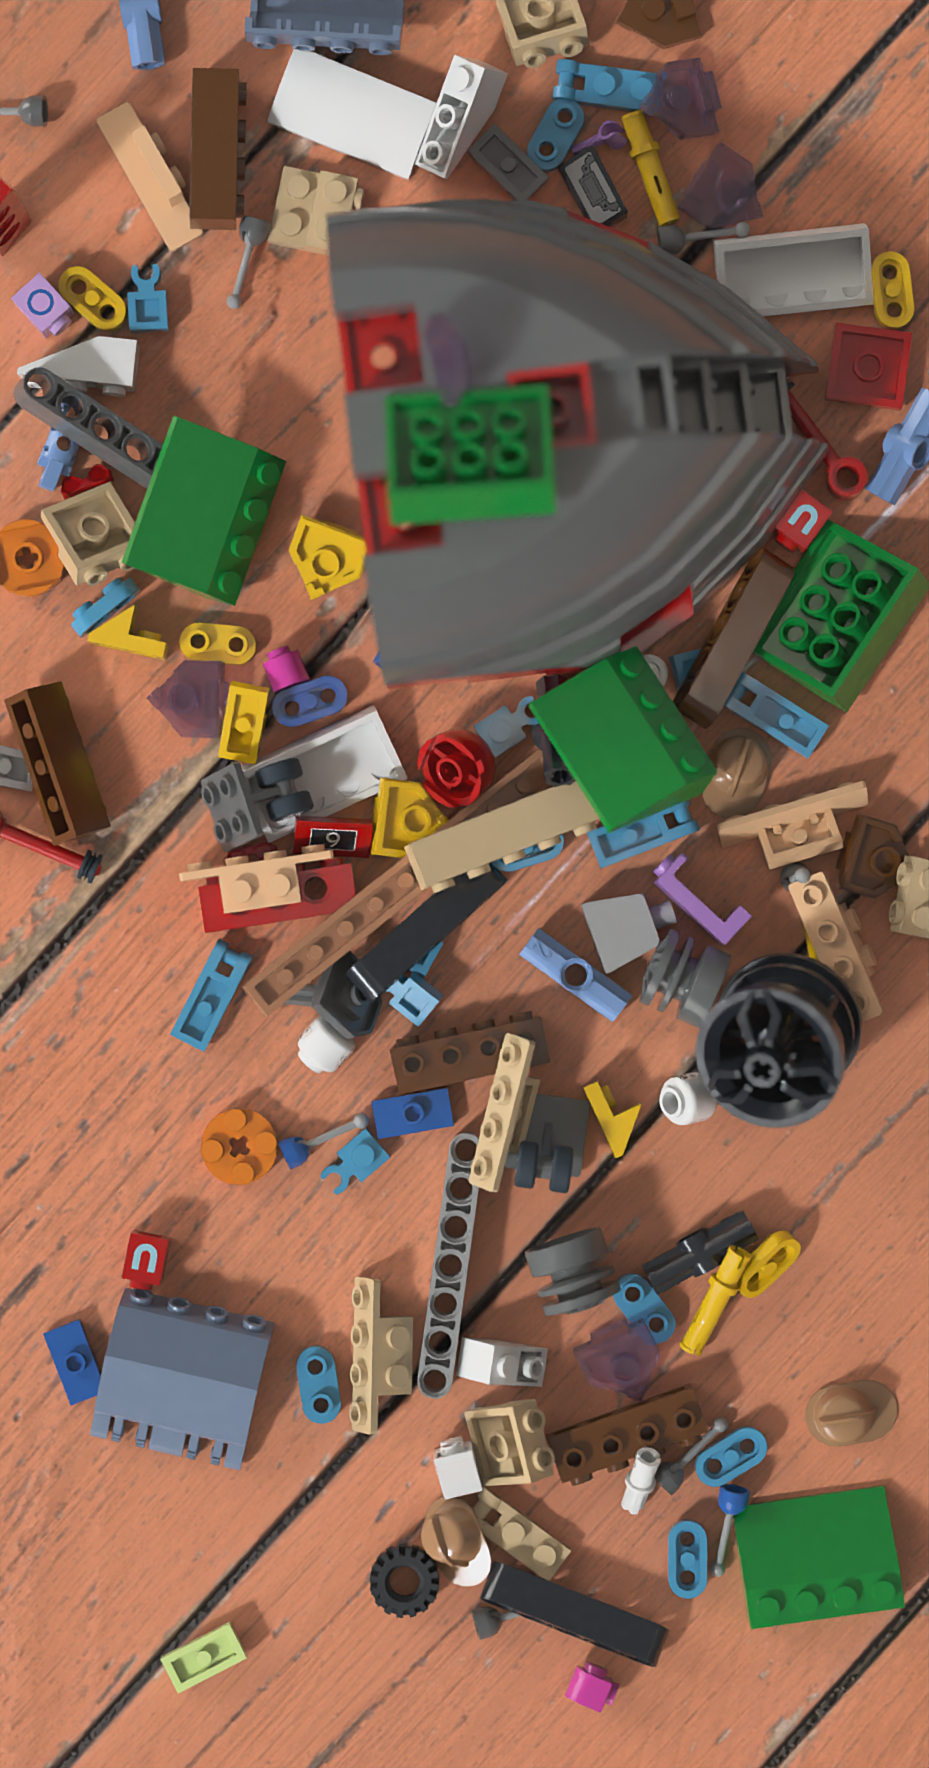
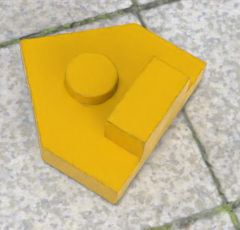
(326, 555)
(402, 816)

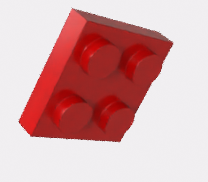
(868, 366)

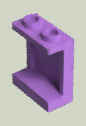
(716, 928)

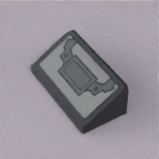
(593, 188)

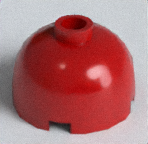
(457, 767)

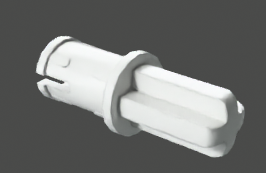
(640, 1480)

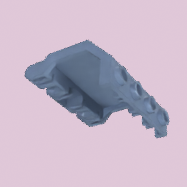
(327, 23)
(182, 1374)

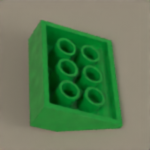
(471, 457)
(203, 511)
(840, 614)
(624, 740)
(818, 1557)

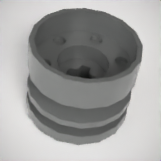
(684, 978)
(572, 1272)

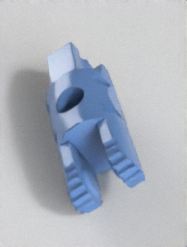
(55, 460)

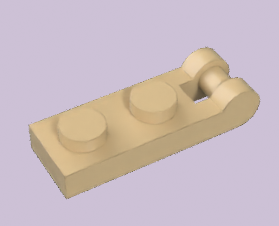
(520, 1535)

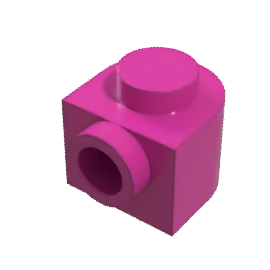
(285, 669)
(592, 1687)

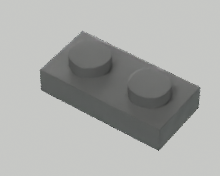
(507, 164)

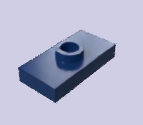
(412, 1113)
(74, 1361)

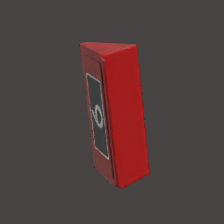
(343, 835)

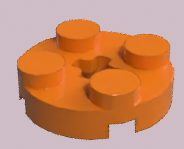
(46, 570)
(235, 1124)

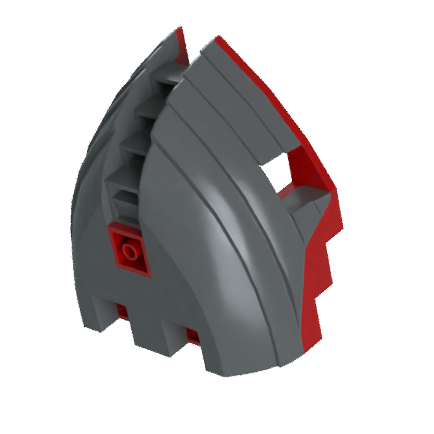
(660, 431)

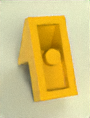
(119, 635)
(244, 722)
(616, 1126)

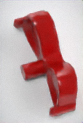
(96, 477)
(255, 849)

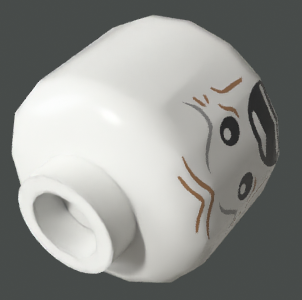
(324, 1047)
(686, 1099)

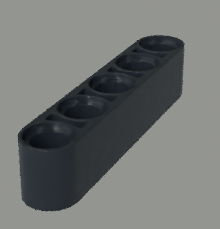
(422, 932)
(574, 1614)

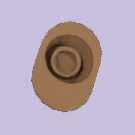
(742, 768)
(851, 1413)
(456, 1541)

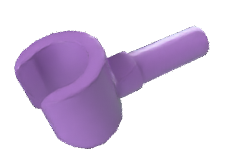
(608, 133)

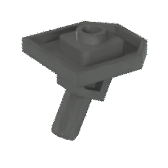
(340, 1000)

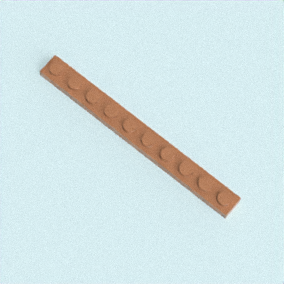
(375, 902)

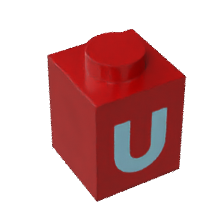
(801, 522)
(146, 1259)

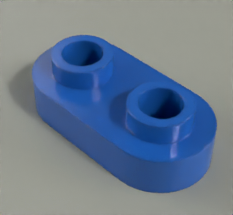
(310, 702)

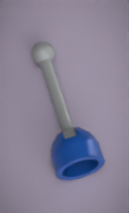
(297, 1150)
(731, 1500)

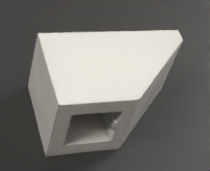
(501, 1362)
(457, 1468)

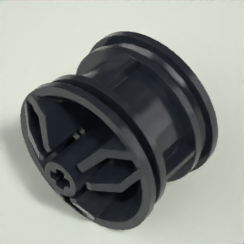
(779, 1076)

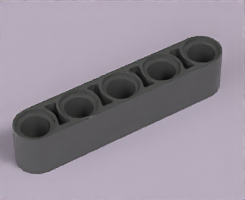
(81, 428)

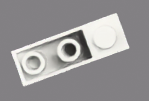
(460, 113)
(94, 363)

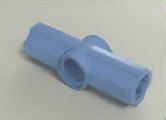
(143, 31)
(904, 452)
(595, 991)

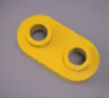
(892, 291)
(93, 299)
(218, 643)
(768, 1263)

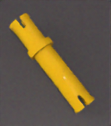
(645, 153)
(722, 1286)

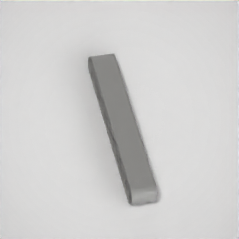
(445, 1283)

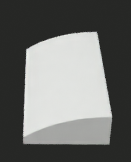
(351, 112)
(798, 269)
(337, 765)

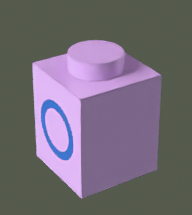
(43, 306)

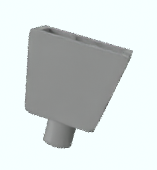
(625, 927)

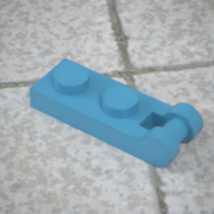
(603, 86)
(776, 716)
(641, 835)
(210, 996)

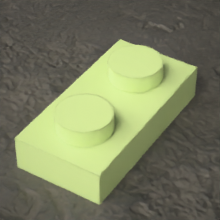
(204, 1657)

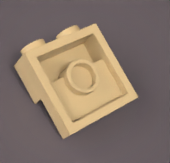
(542, 29)
(303, 205)
(90, 533)
(911, 908)
(510, 1443)

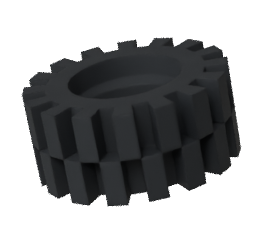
(404, 1604)

